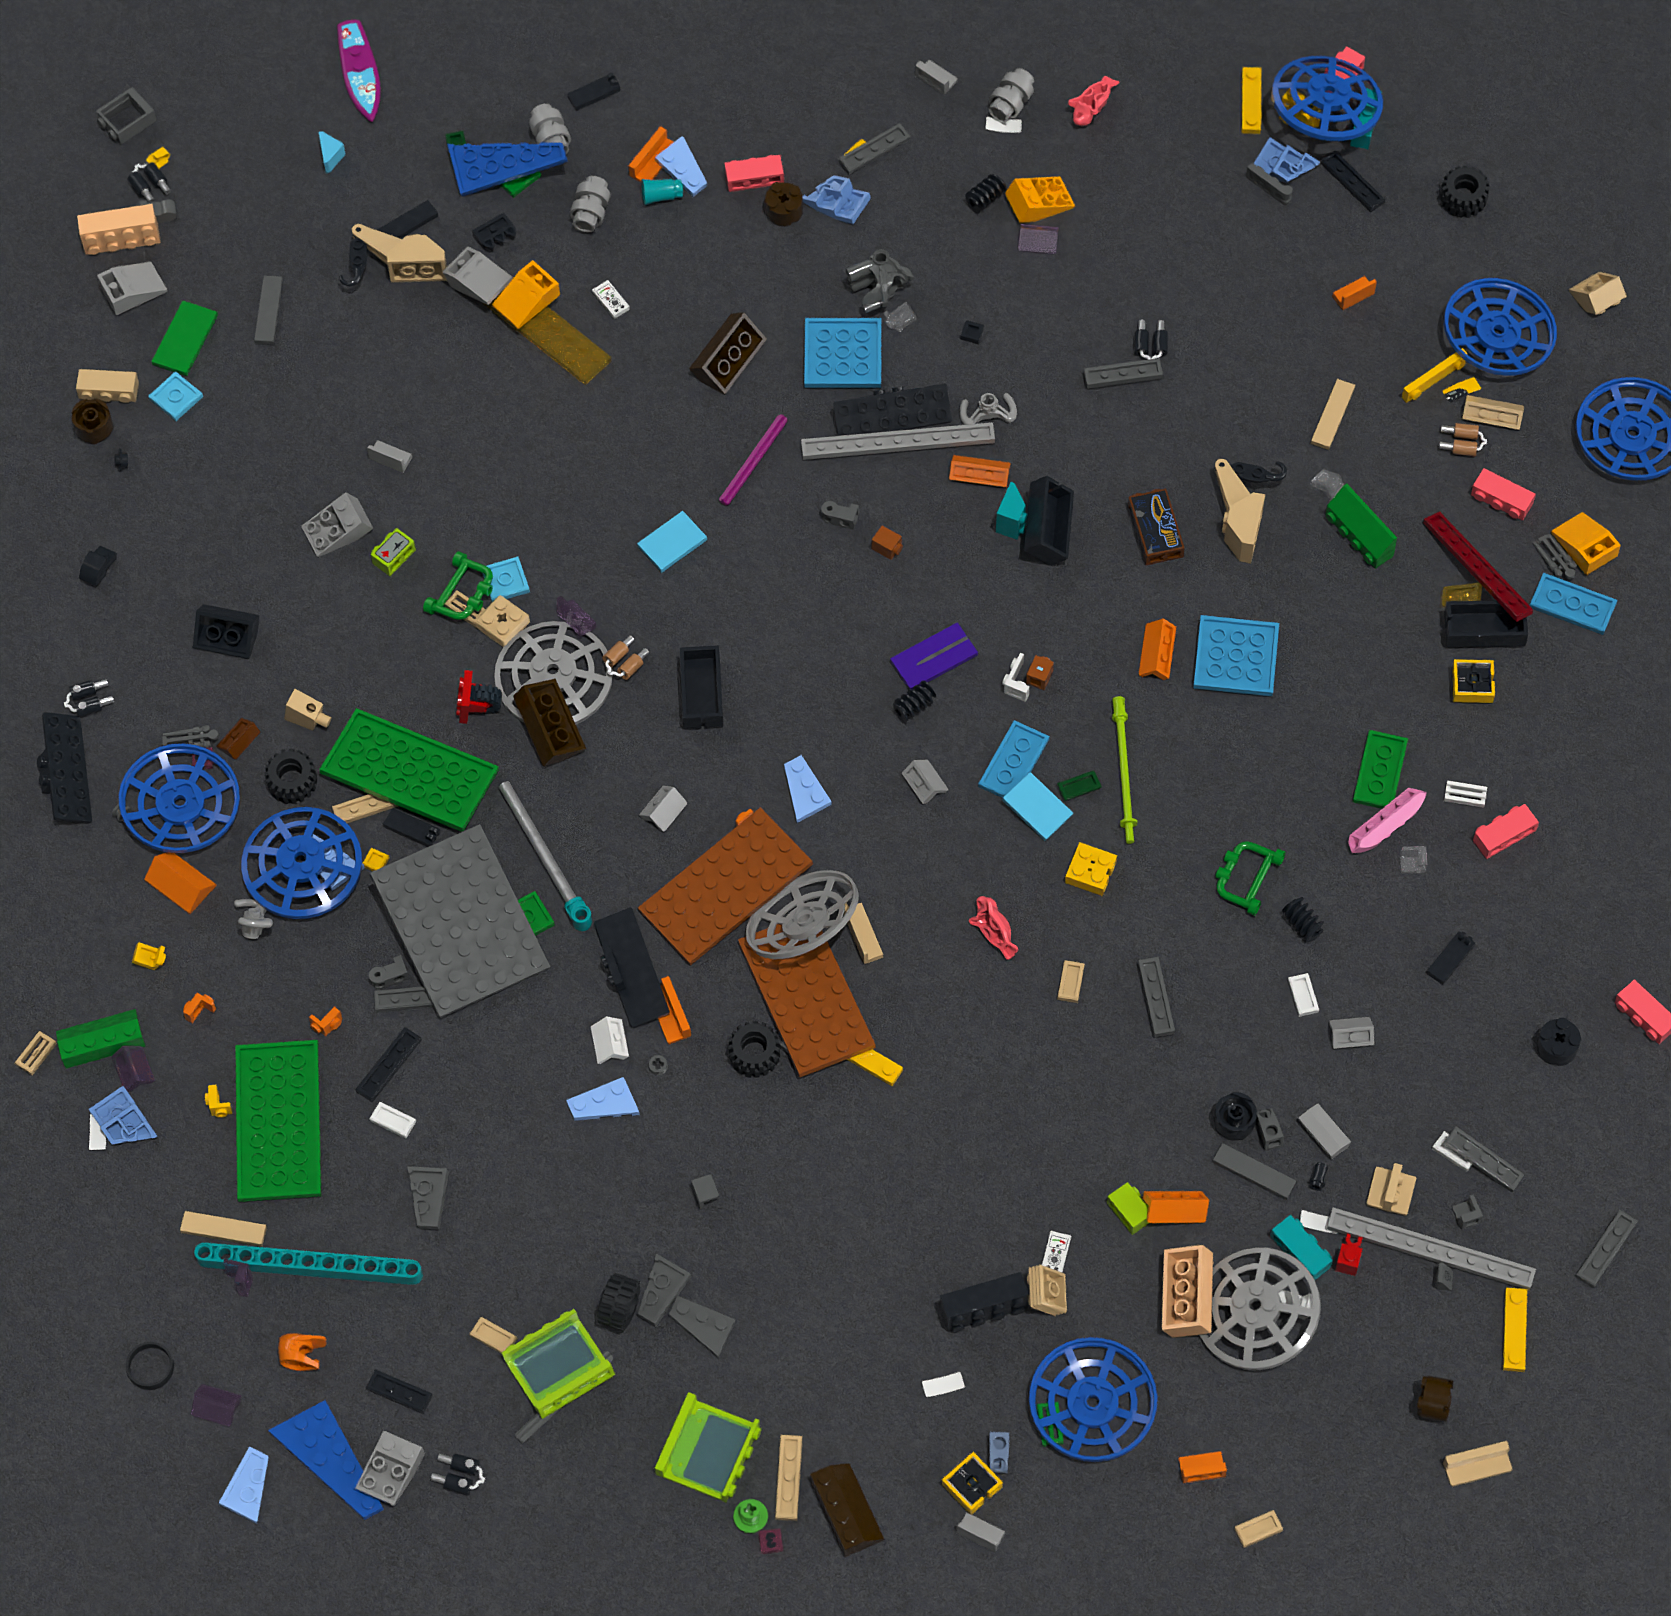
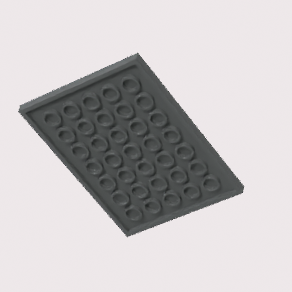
(459, 921)

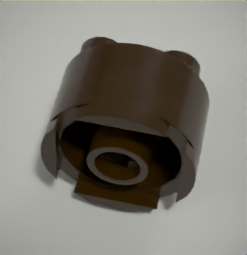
(784, 203)
(92, 420)
(1435, 1398)

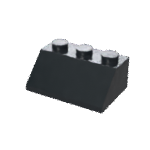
(225, 631)

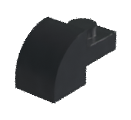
(96, 564)

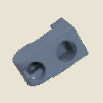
(999, 1452)

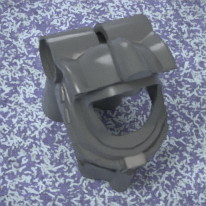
(884, 276)

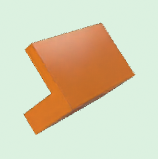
(1354, 292)
(1202, 1467)

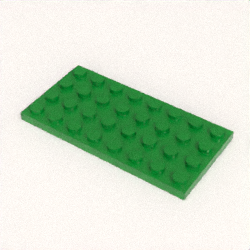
(409, 770)
(278, 1121)

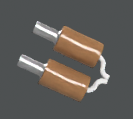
(1463, 431)
(630, 666)

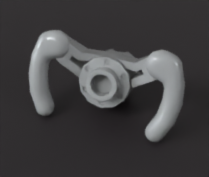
(989, 409)
(253, 919)

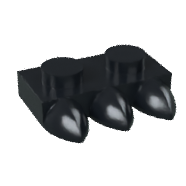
(494, 230)

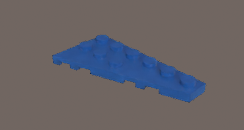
(496, 163)
(325, 1451)

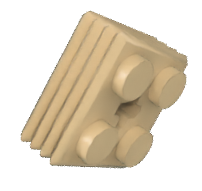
(502, 610)
(1047, 1290)

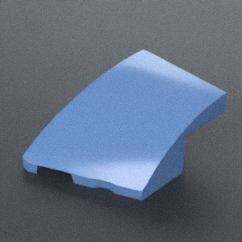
(1283, 161)
(838, 199)
(121, 1118)

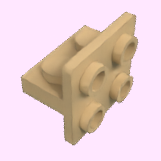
(1391, 1190)

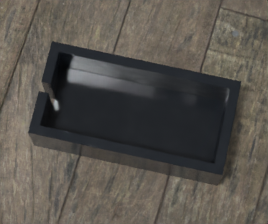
(1049, 520)
(1482, 625)
(701, 686)
(984, 1302)

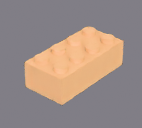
(118, 229)
(1187, 1291)

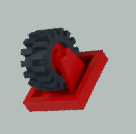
(476, 698)

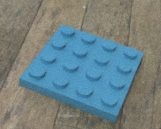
(842, 353)
(1236, 655)

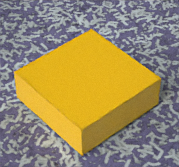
(375, 860)

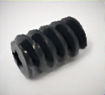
(985, 192)
(913, 699)
(1303, 919)

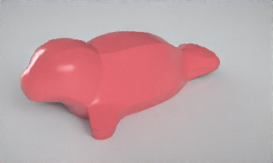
(1091, 101)
(994, 926)

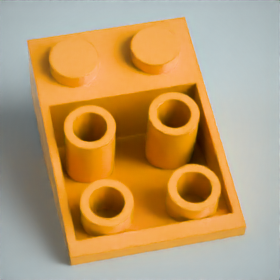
(1038, 198)
(527, 295)
(1587, 542)

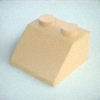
(1598, 292)

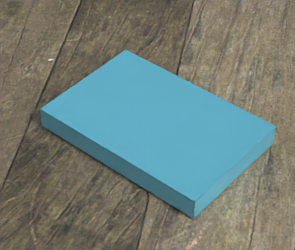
(672, 541)
(1037, 806)

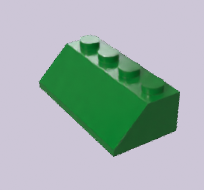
(1361, 527)
(99, 1038)

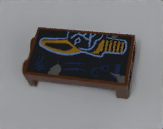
(1156, 526)

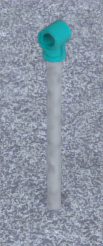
(574, 905)

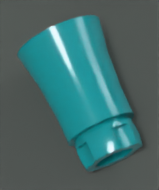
(661, 190)

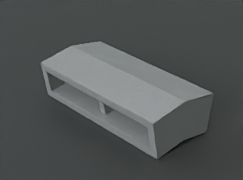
(1324, 1131)

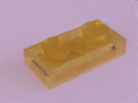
(1463, 592)

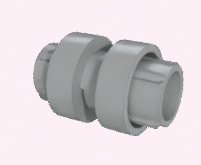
(1009, 98)
(549, 126)
(589, 205)

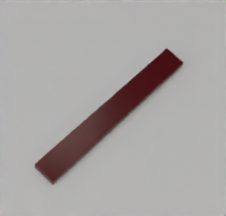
(1478, 566)

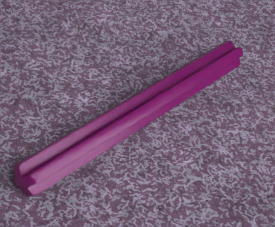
(753, 460)

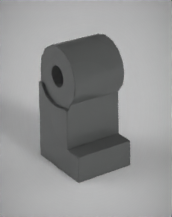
(164, 210)
(840, 515)
(389, 975)
(1269, 1129)

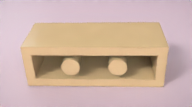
(107, 385)

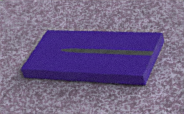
(934, 656)

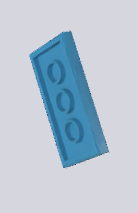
(1573, 603)
(1013, 759)

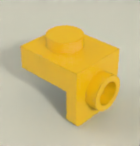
(148, 956)
(216, 1108)

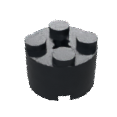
(1558, 1042)
(1235, 1127)

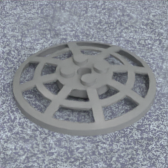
(559, 659)
(806, 918)
(1268, 1312)

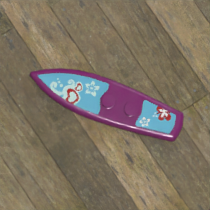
(359, 68)

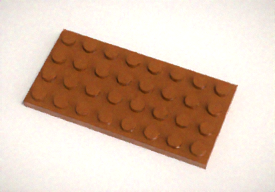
(725, 886)
(809, 1004)

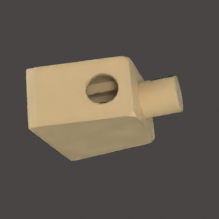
(305, 711)

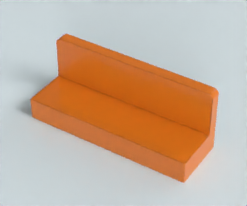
(644, 163)
(979, 471)
(1157, 649)
(674, 1024)
(1176, 1206)

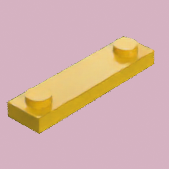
(1251, 100)
(1431, 377)
(878, 1066)
(1515, 1329)

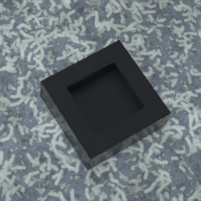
(972, 332)

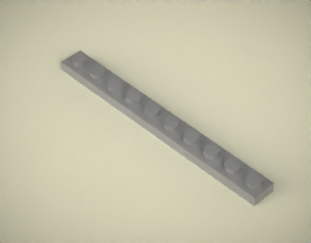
(898, 441)
(1431, 1249)

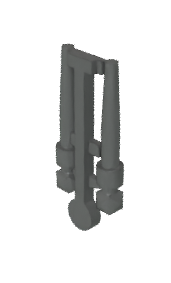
(1569, 572)
(211, 734)

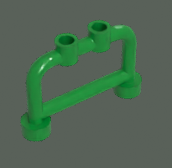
(474, 603)
(1232, 858)

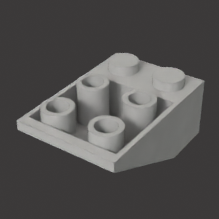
(476, 276)
(130, 285)
(337, 525)
(390, 1468)

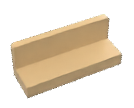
(1493, 412)
(864, 935)
(1477, 1464)

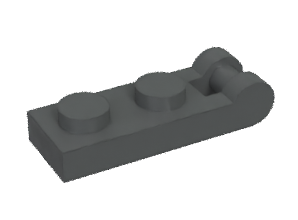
(1269, 184)

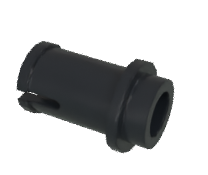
(1317, 1180)

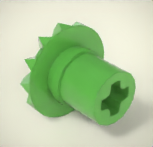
(750, 1516)

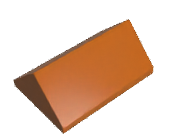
(178, 881)

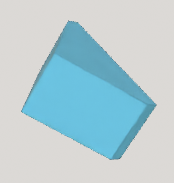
(332, 151)

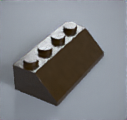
(728, 353)
(549, 721)
(846, 1508)

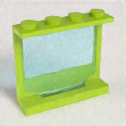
(557, 1363)
(707, 1449)

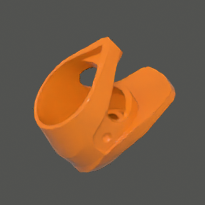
(295, 1346)

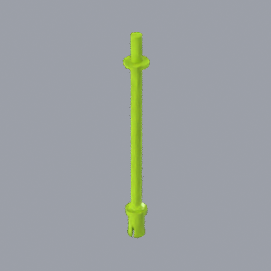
(1120, 717)

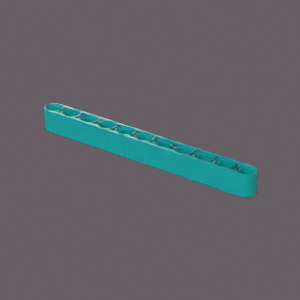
(317, 1269)

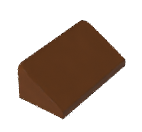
(238, 738)

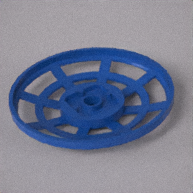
(1327, 101)
(1501, 321)
(1623, 423)
(176, 790)
(305, 870)
(1093, 1388)

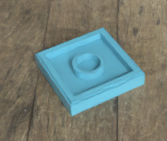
(175, 396)
(508, 579)

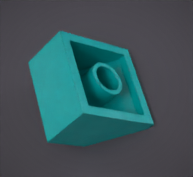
(1011, 514)

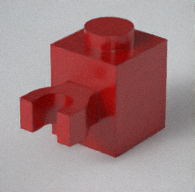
(1349, 1256)

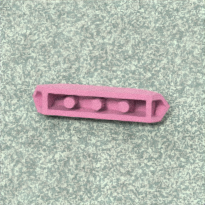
(1386, 821)

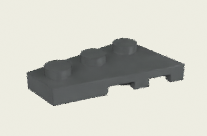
(428, 1194)
(664, 1286)
(704, 1324)

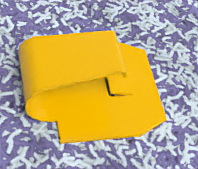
(159, 157)

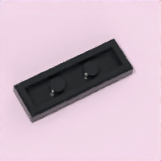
(399, 1391)

